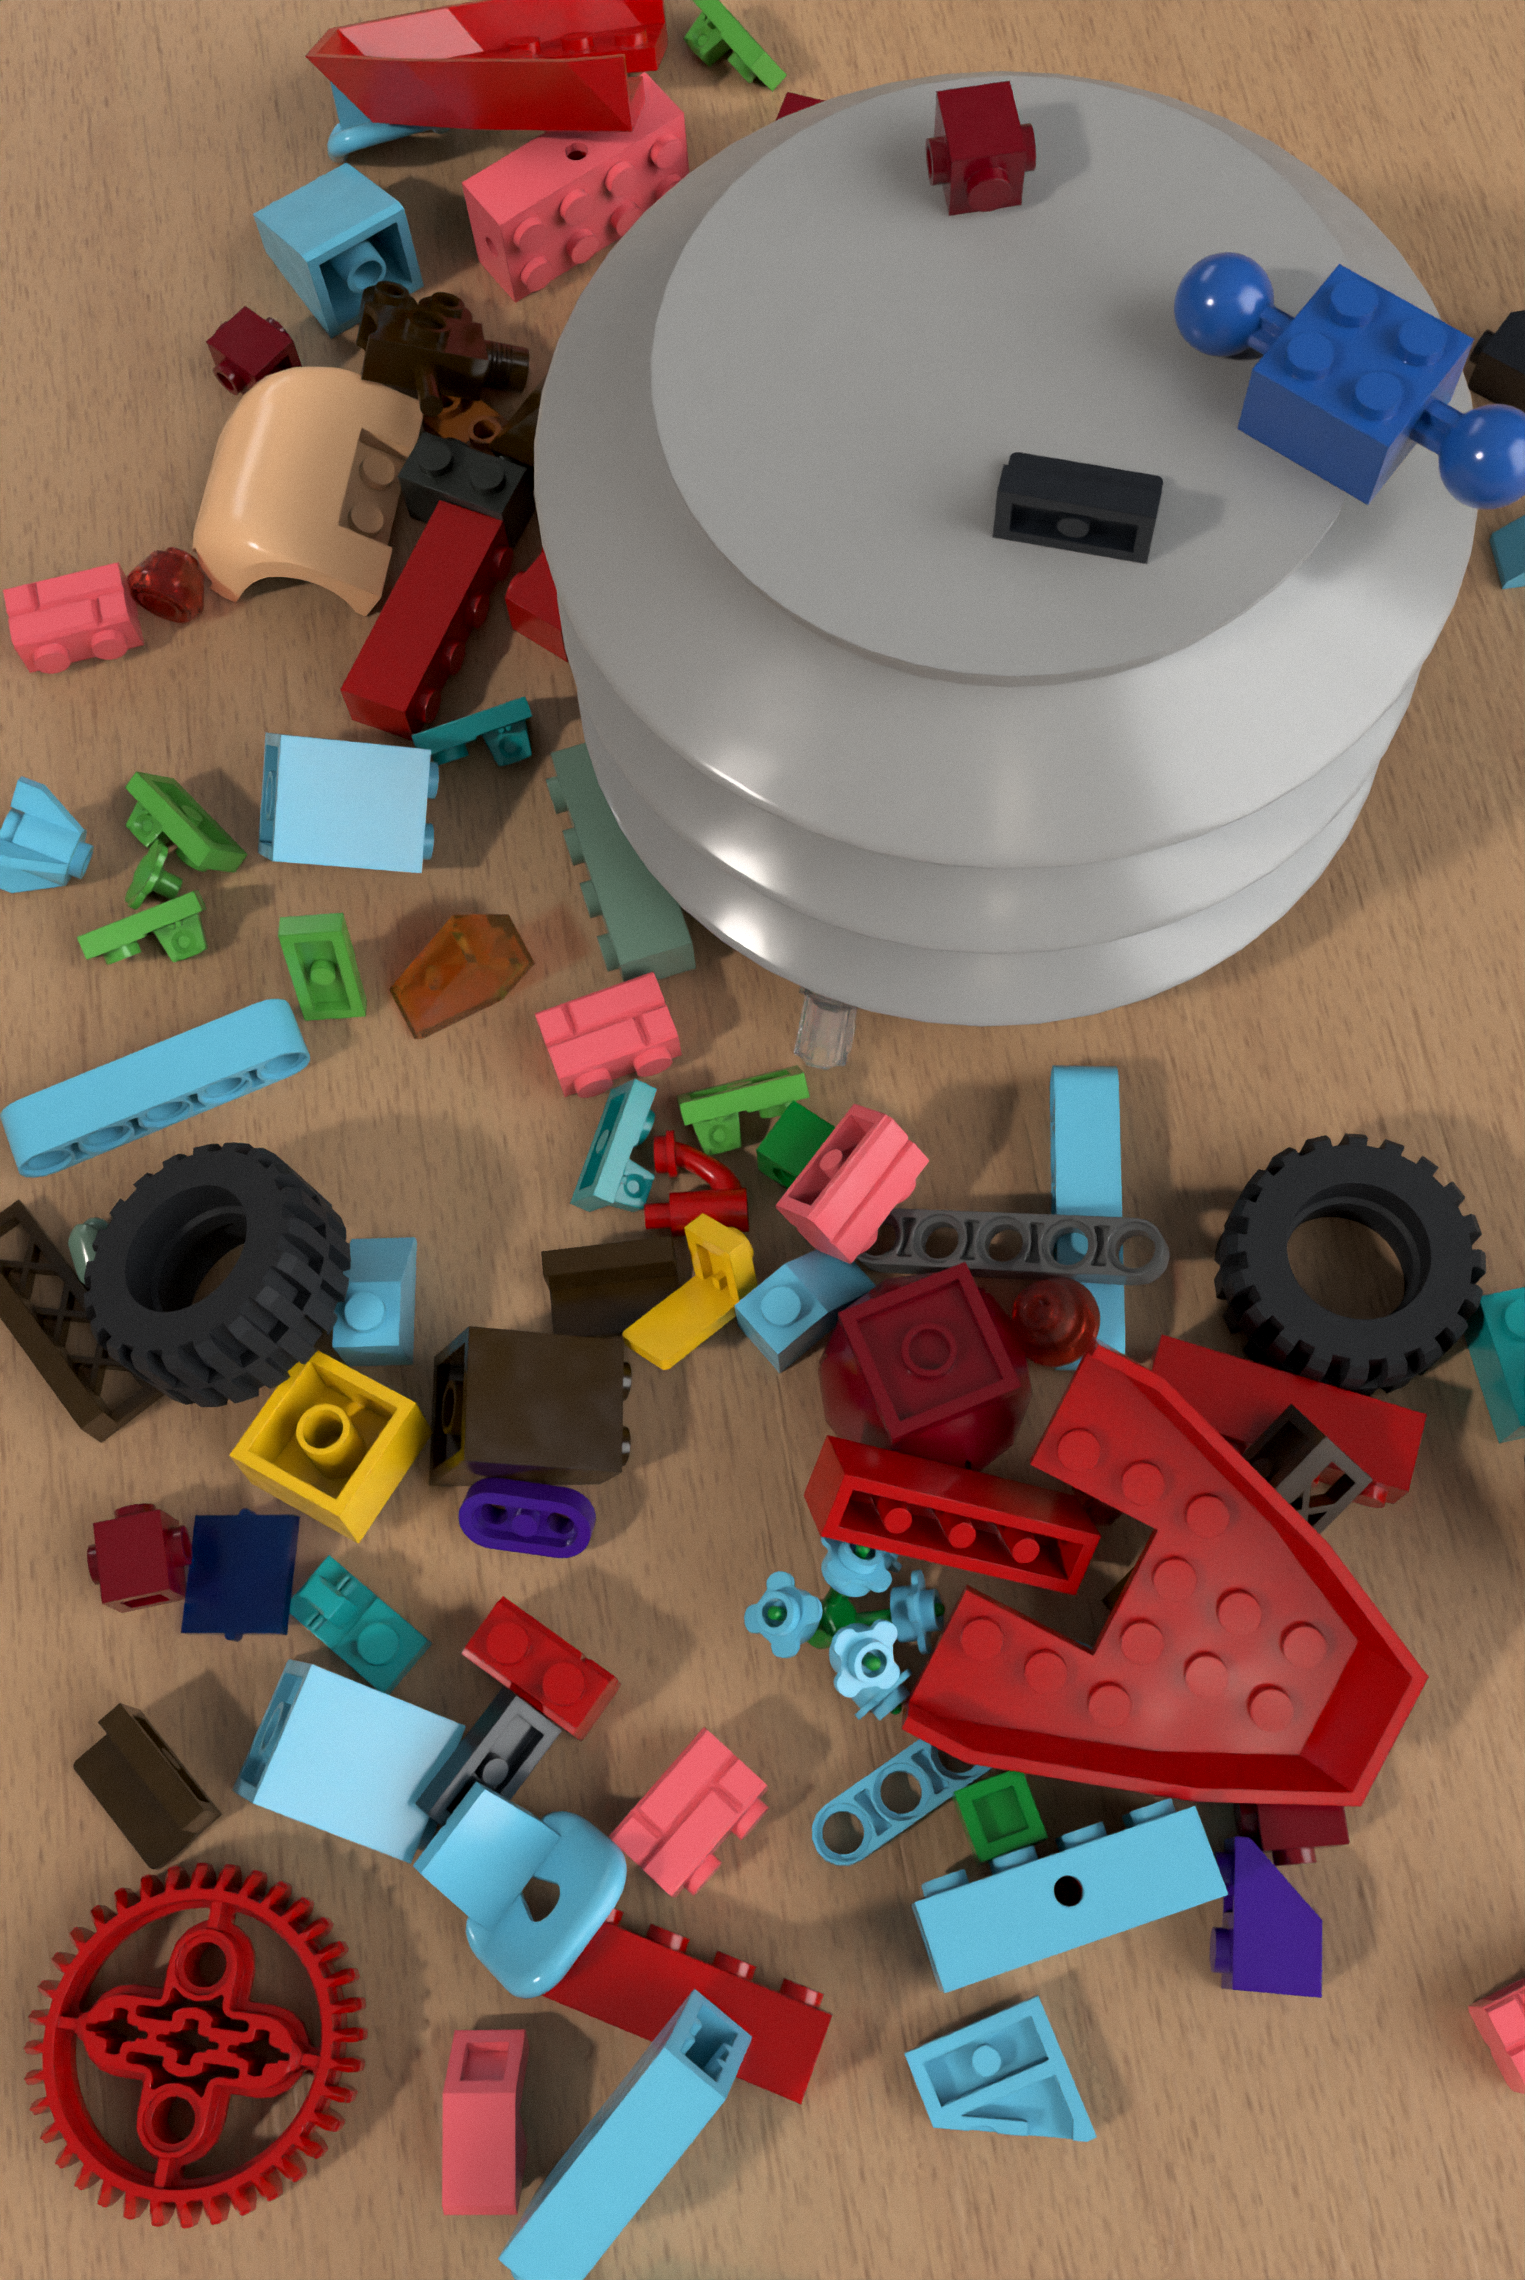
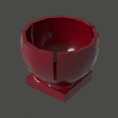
(927, 1370)

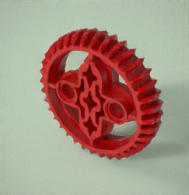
(211, 2100)

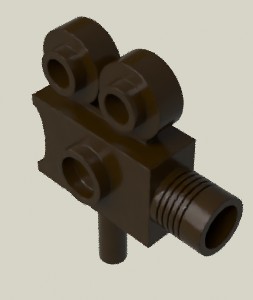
(433, 347)

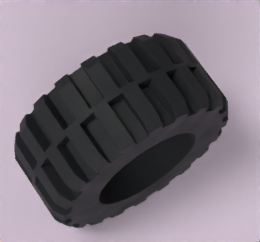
(1396, 1202)
(263, 1311)

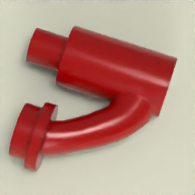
(724, 1202)

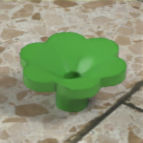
(152, 877)

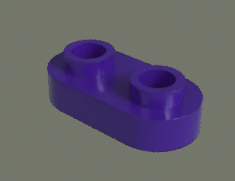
(529, 1517)

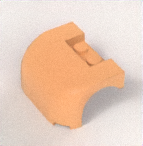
(307, 484)

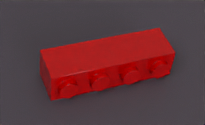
(428, 621)
(1247, 1397)
(950, 1515)
(645, 1979)

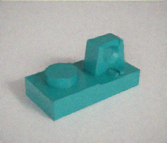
(500, 726)
(608, 1173)
(358, 1626)

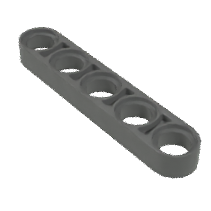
(1036, 1256)

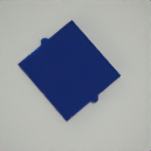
(241, 1575)

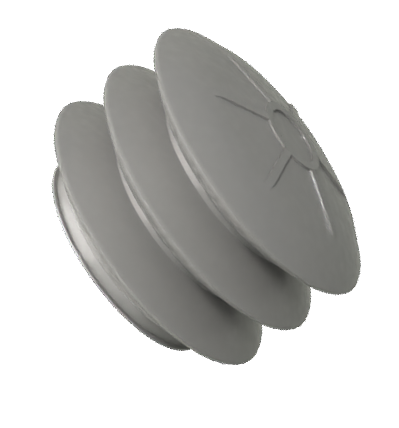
(938, 749)

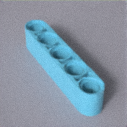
(154, 1088)
(1087, 1174)

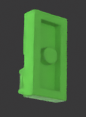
(718, 31)
(171, 813)
(173, 922)
(322, 966)
(717, 1108)

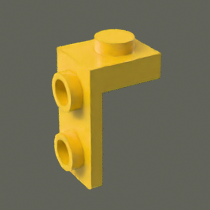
(703, 1303)

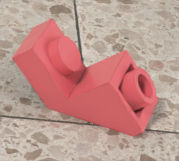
(483, 2123)

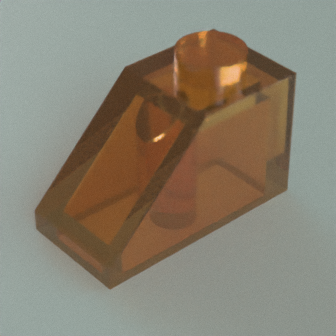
(461, 972)

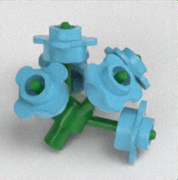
(857, 1652)

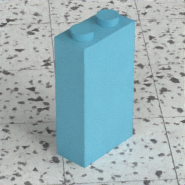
(628, 2145)

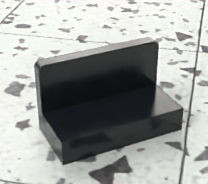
(1077, 507)
(495, 1753)

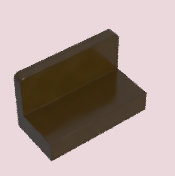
(608, 1285)
(145, 1787)

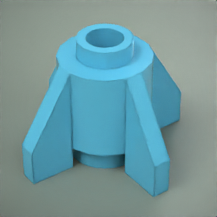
(40, 841)

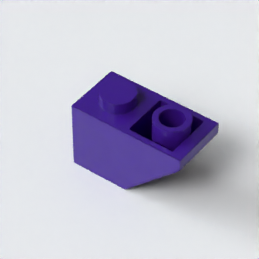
(1267, 1930)

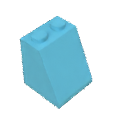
(337, 242)
(346, 803)
(347, 1760)

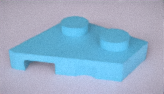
(1001, 2077)

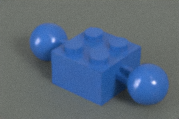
(1352, 381)

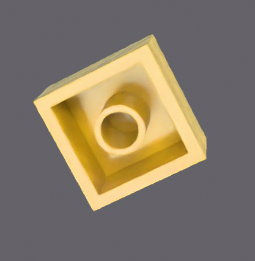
(332, 1444)

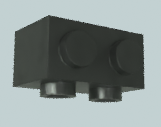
(468, 479)

